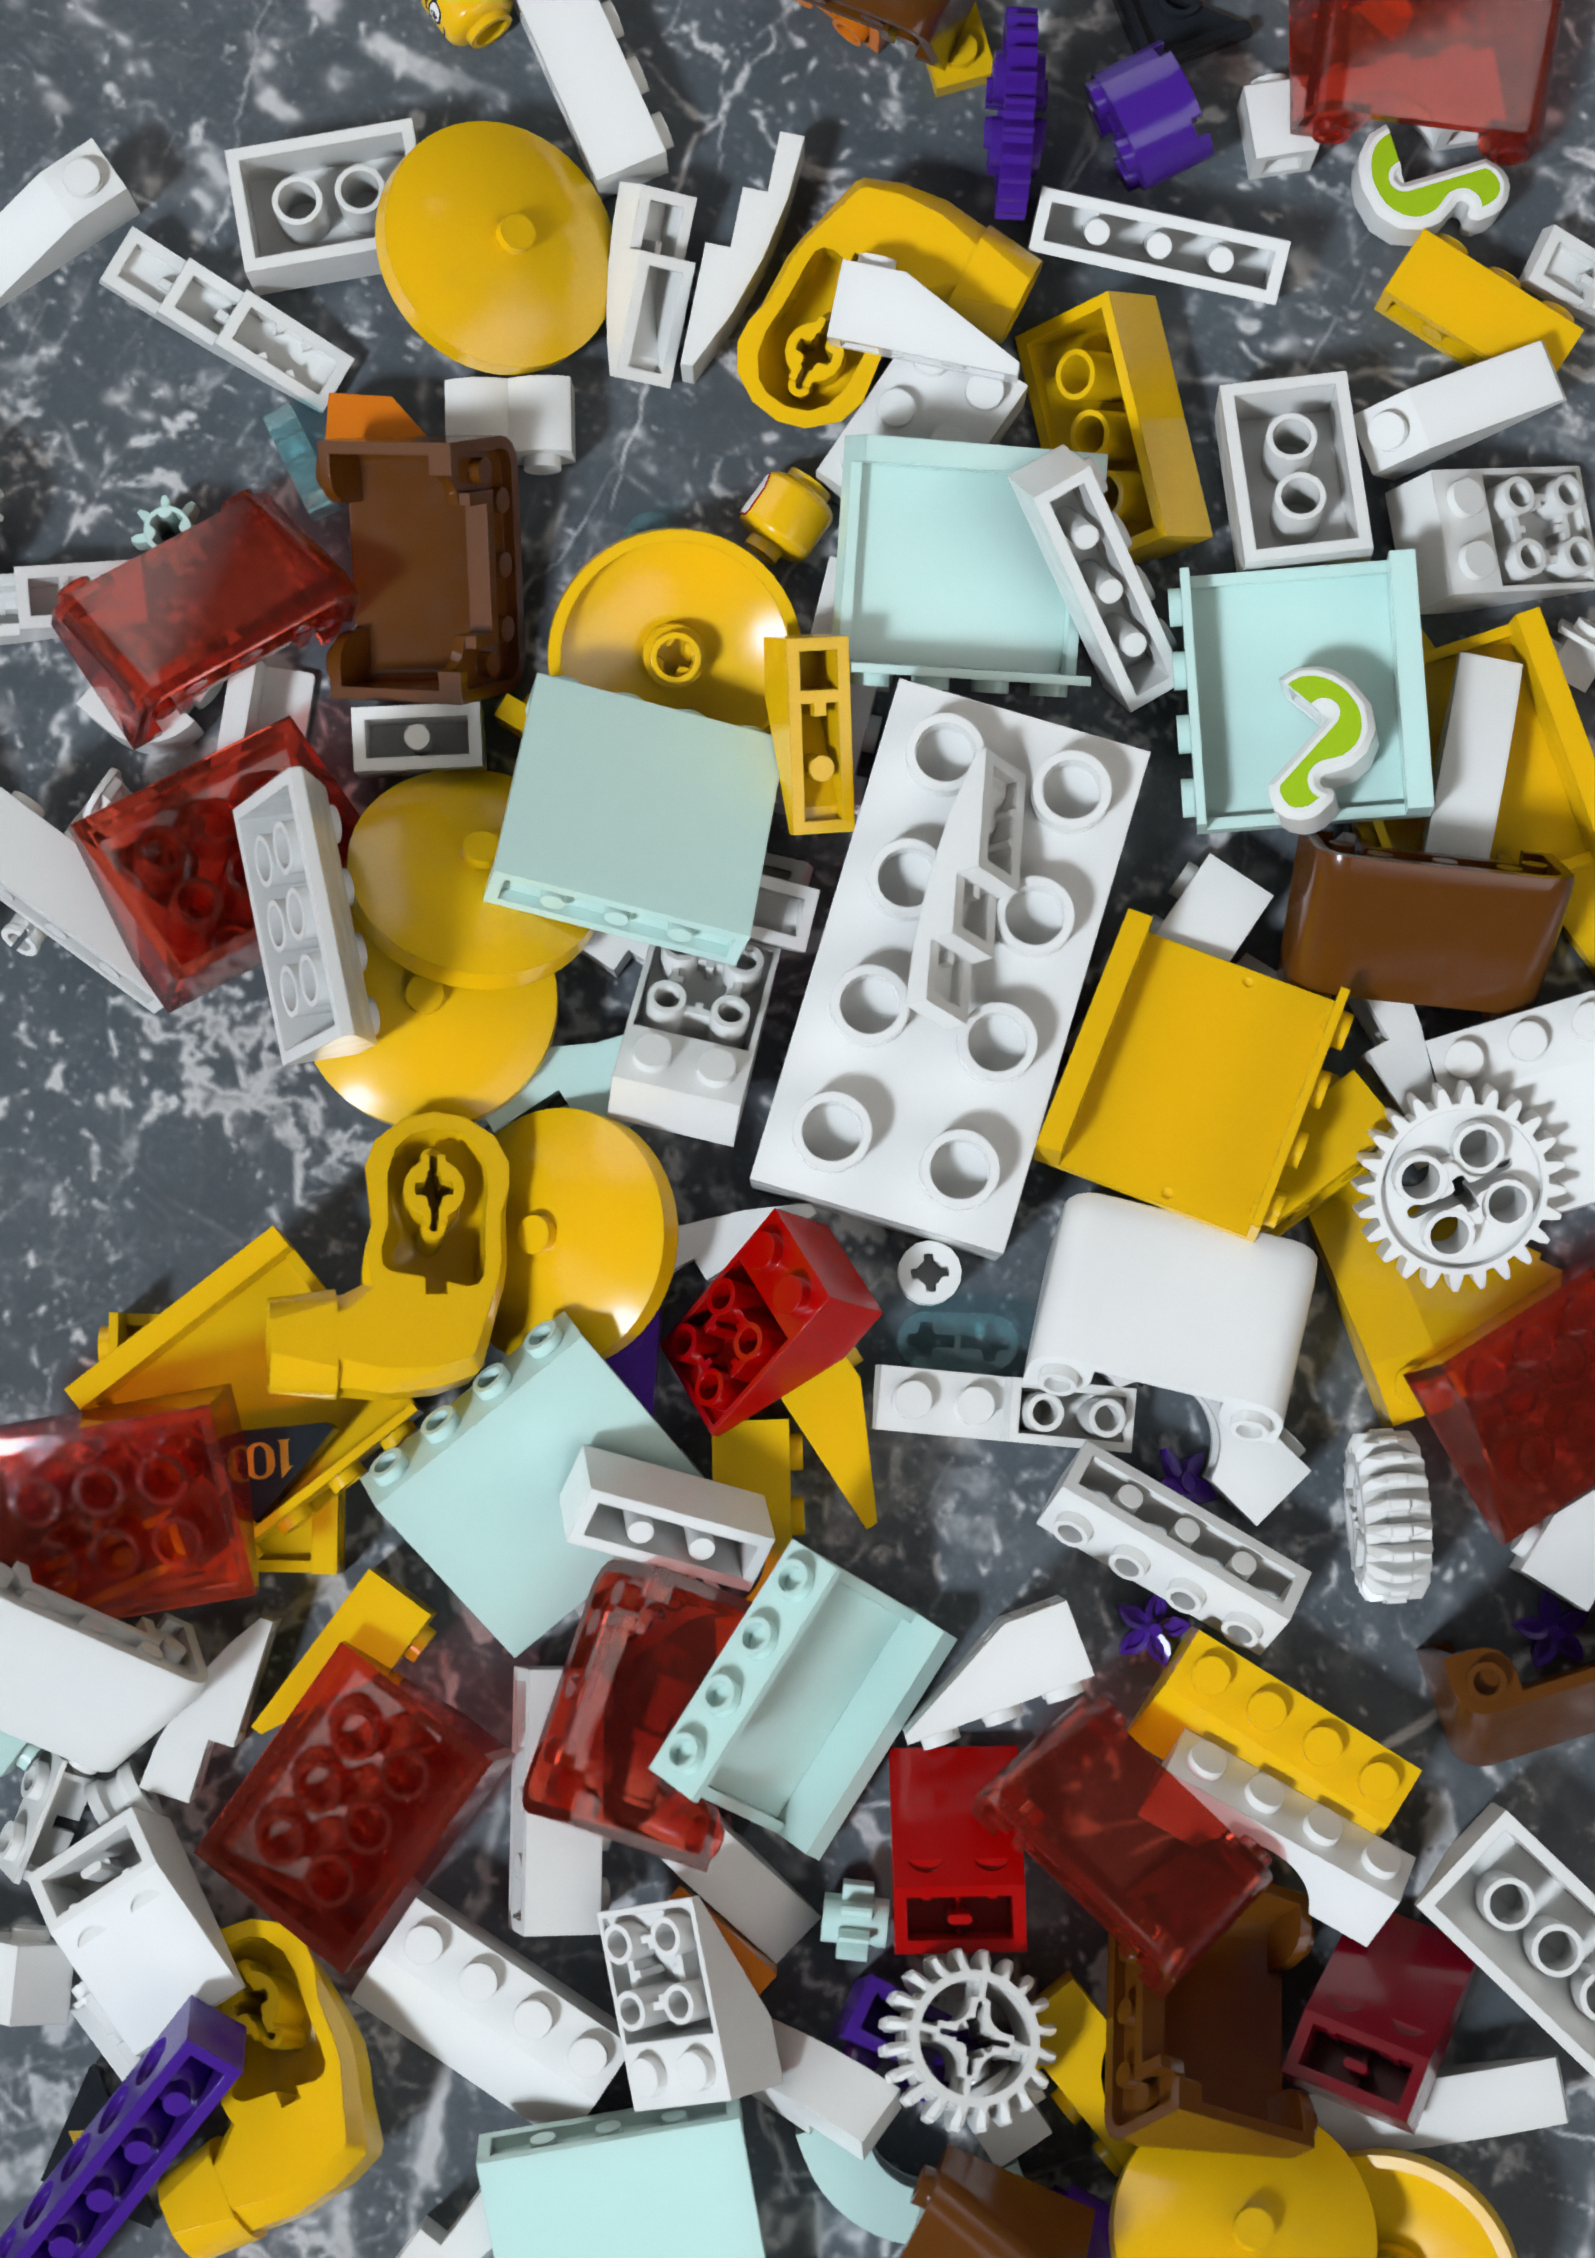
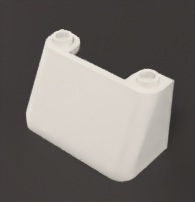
(1172, 1309)
(86, 1679)

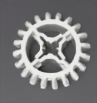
(1388, 1516)
(960, 2070)

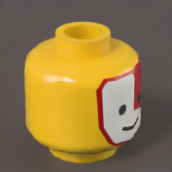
(786, 516)

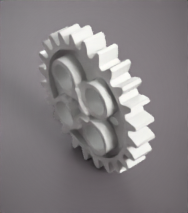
(1482, 1235)

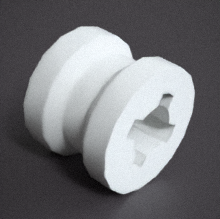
(919, 1283)
(119, 1793)

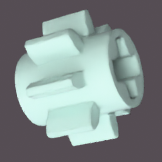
(163, 519)
(855, 1920)

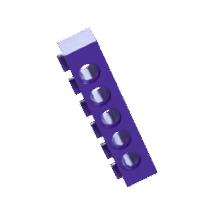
(132, 2137)

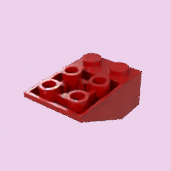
(770, 1321)
(947, 1871)

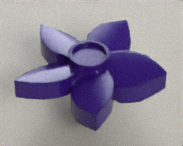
(1184, 1477)
(1150, 1629)
(1552, 1631)

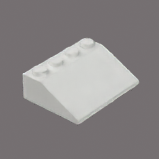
(305, 920)
(1547, 1064)

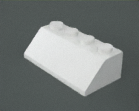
(1521, 1924)
(491, 2014)

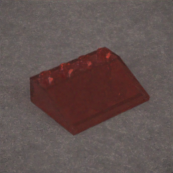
(176, 867)
(1520, 1403)
(132, 1503)
(353, 1806)

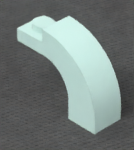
(868, 2191)

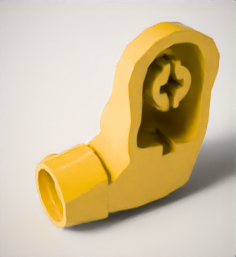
(785, 343)
(425, 1278)
(297, 2110)

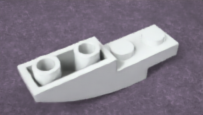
(1000, 1409)

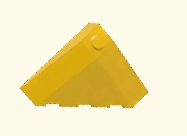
(1397, 1319)

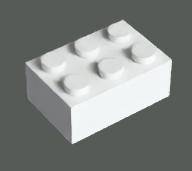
(313, 203)
(928, 405)
(1292, 473)

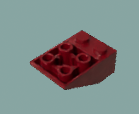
(1382, 2021)

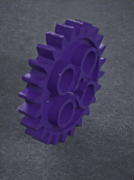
(1017, 92)

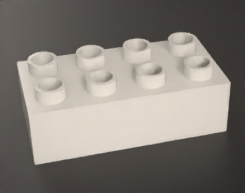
(875, 1100)

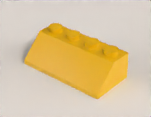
(1109, 387)
(1272, 1729)

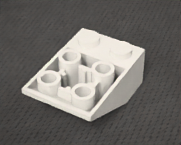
(1494, 535)
(692, 1042)
(1013, 1661)
(136, 1924)
(685, 2008)

